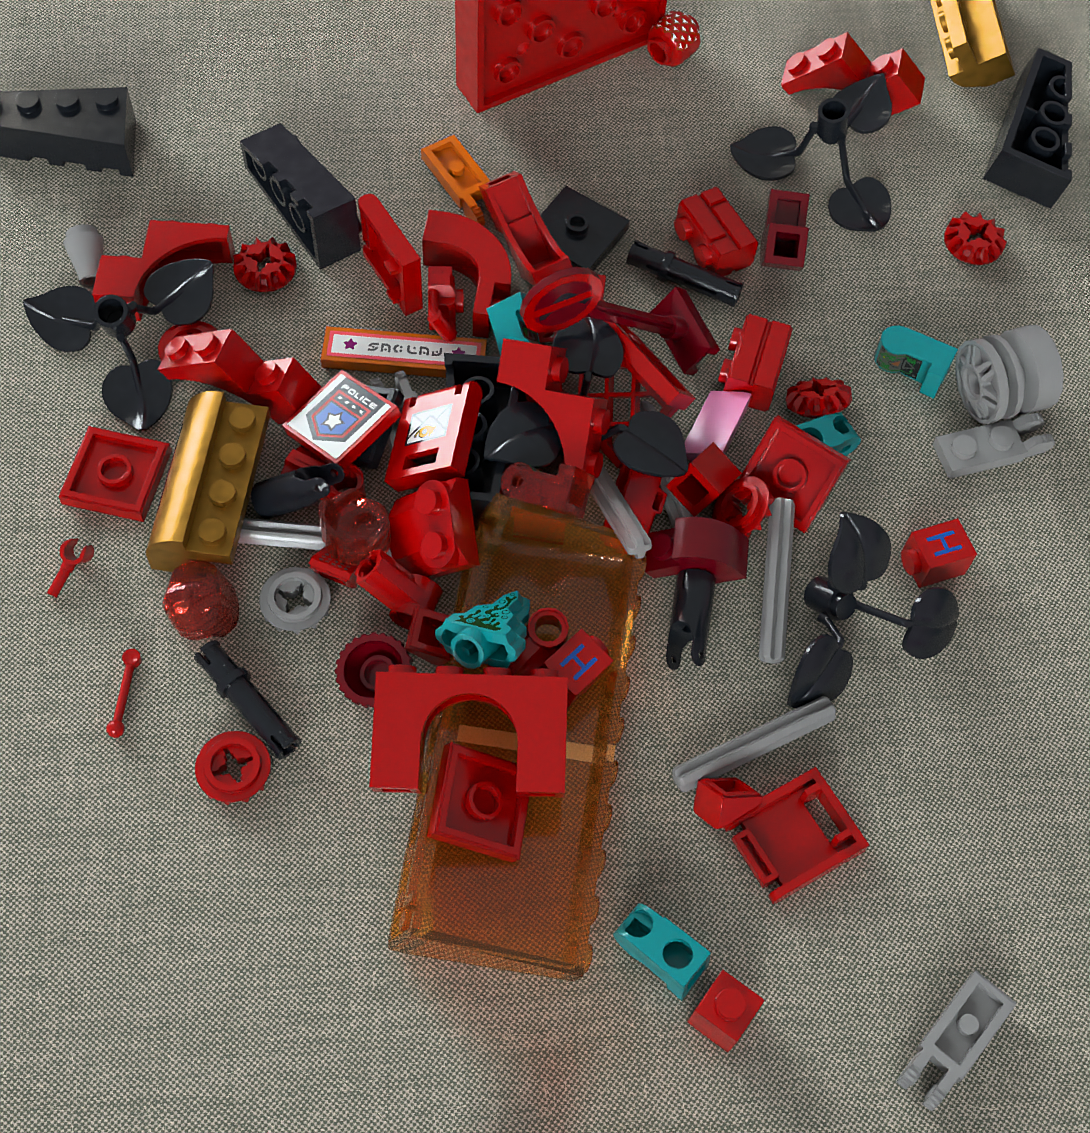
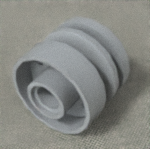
(1009, 374)

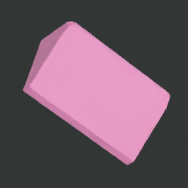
(717, 422)

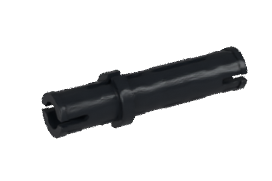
(677, 270)
(235, 685)

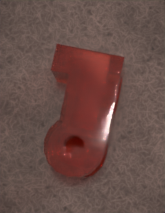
(562, 492)

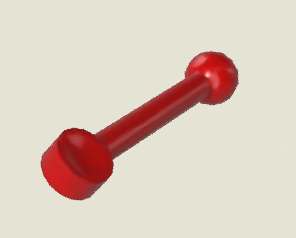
(131, 660)

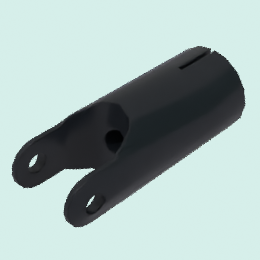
(294, 489)
(690, 616)

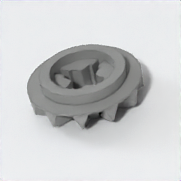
(289, 584)

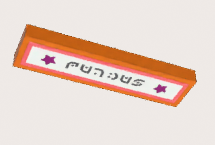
(393, 351)

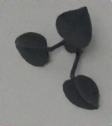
(863, 107)
(69, 313)
(647, 445)
(856, 557)

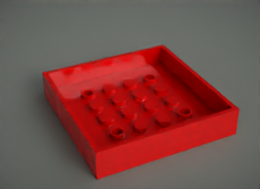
(528, 44)

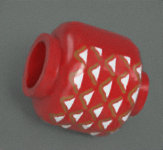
(673, 39)

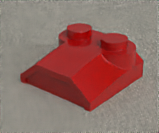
(434, 529)

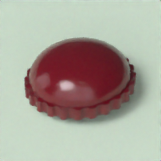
(362, 660)

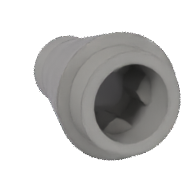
(84, 249)

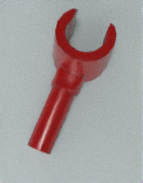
(69, 564)

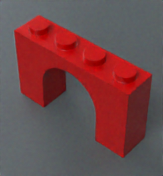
(412, 700)

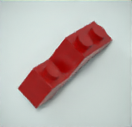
(842, 62)
(523, 228)
(163, 245)
(230, 364)
(577, 418)

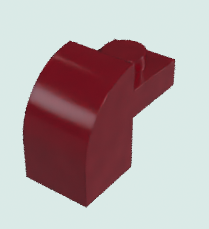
(785, 231)
(699, 545)

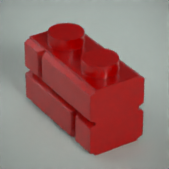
(715, 232)
(756, 360)

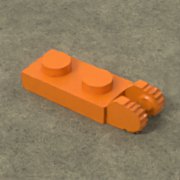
(457, 174)

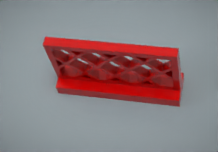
(645, 371)

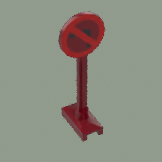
(577, 294)

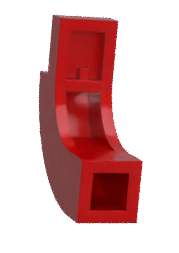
(473, 252)

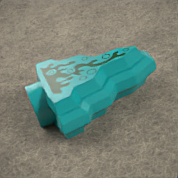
(487, 632)

